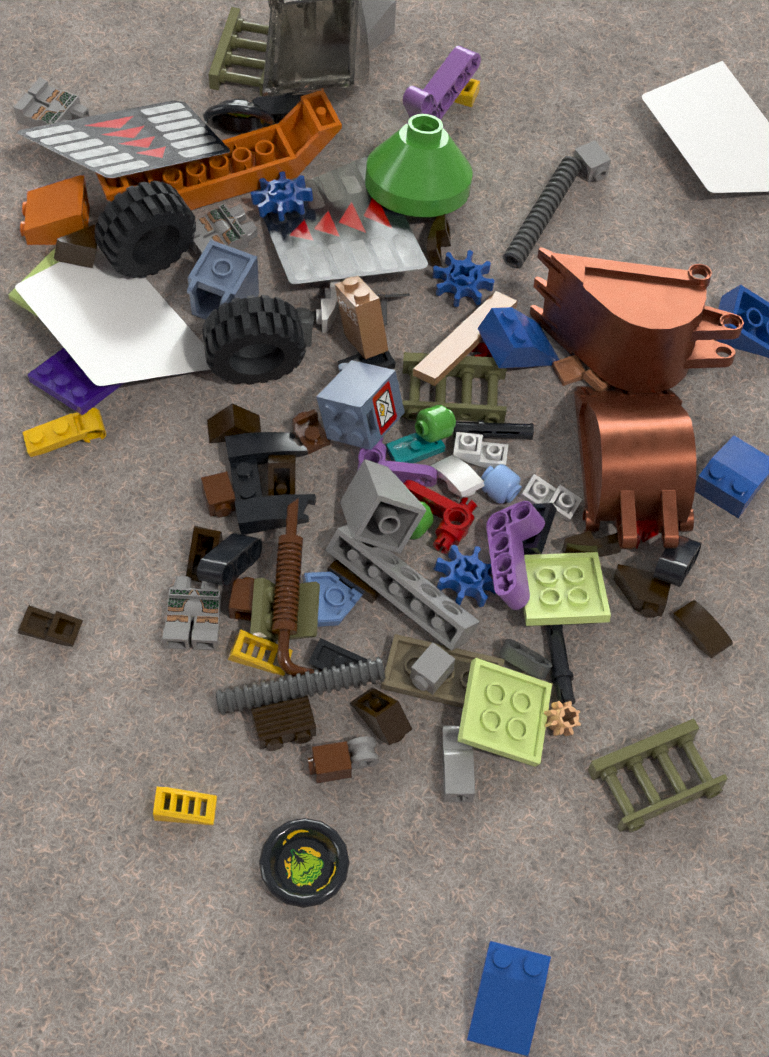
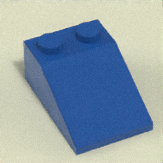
(755, 315)
(516, 339)
(733, 476)
(509, 998)

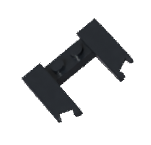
(252, 509)

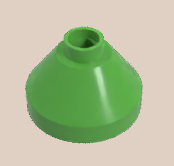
(419, 170)

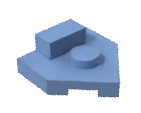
(334, 598)

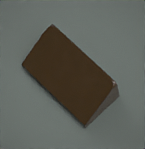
(352, 581)

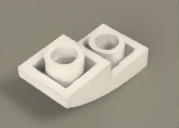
(329, 307)
(474, 451)
(458, 476)
(540, 491)

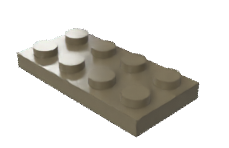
(406, 652)

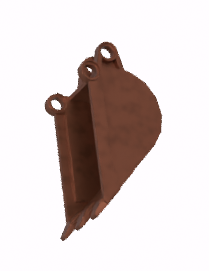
(633, 320)
(636, 462)

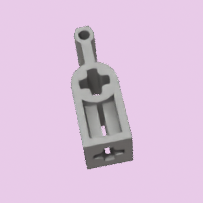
(457, 767)

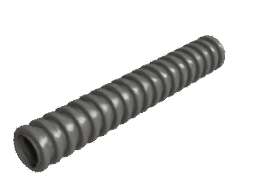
(542, 212)
(300, 685)

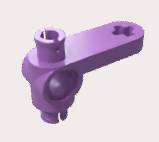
(422, 474)

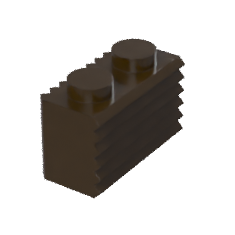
(284, 723)

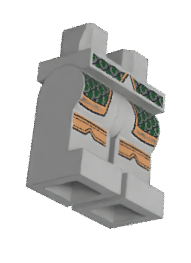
(48, 106)
(223, 227)
(189, 606)

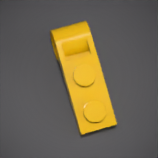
(64, 432)

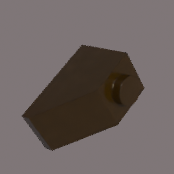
(281, 475)
(642, 590)
(382, 715)

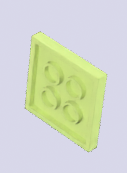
(565, 589)
(505, 712)

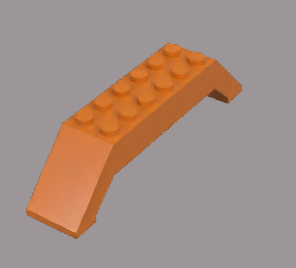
(252, 156)

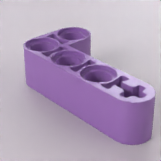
(444, 85)
(505, 536)

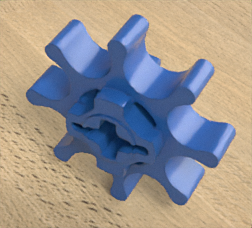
(282, 196)
(463, 278)
(465, 575)

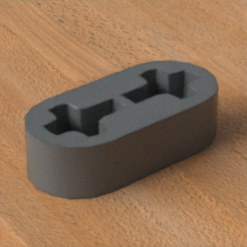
(525, 659)

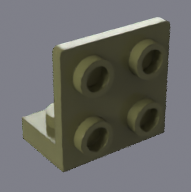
(263, 610)

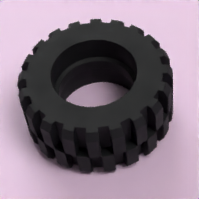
(145, 229)
(253, 340)

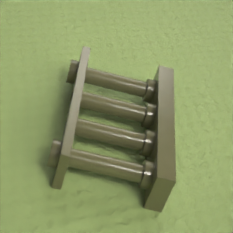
(224, 55)
(467, 369)
(658, 747)

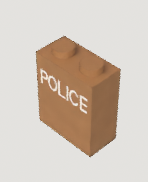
(361, 317)

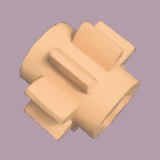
(569, 715)

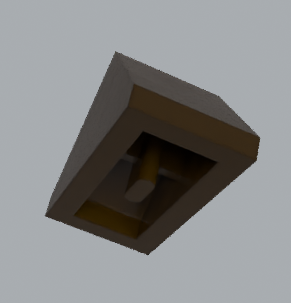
(77, 247)
(232, 421)
(201, 544)

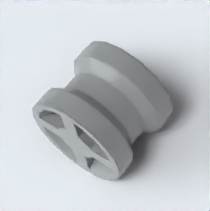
(363, 752)

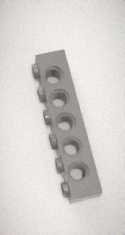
(404, 589)

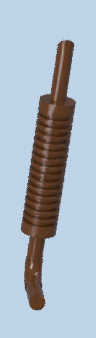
(287, 591)

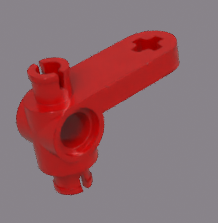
(449, 511)

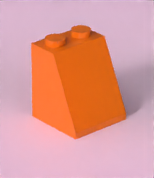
(55, 211)

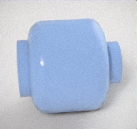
(501, 484)

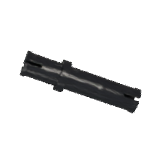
(496, 430)
(561, 675)

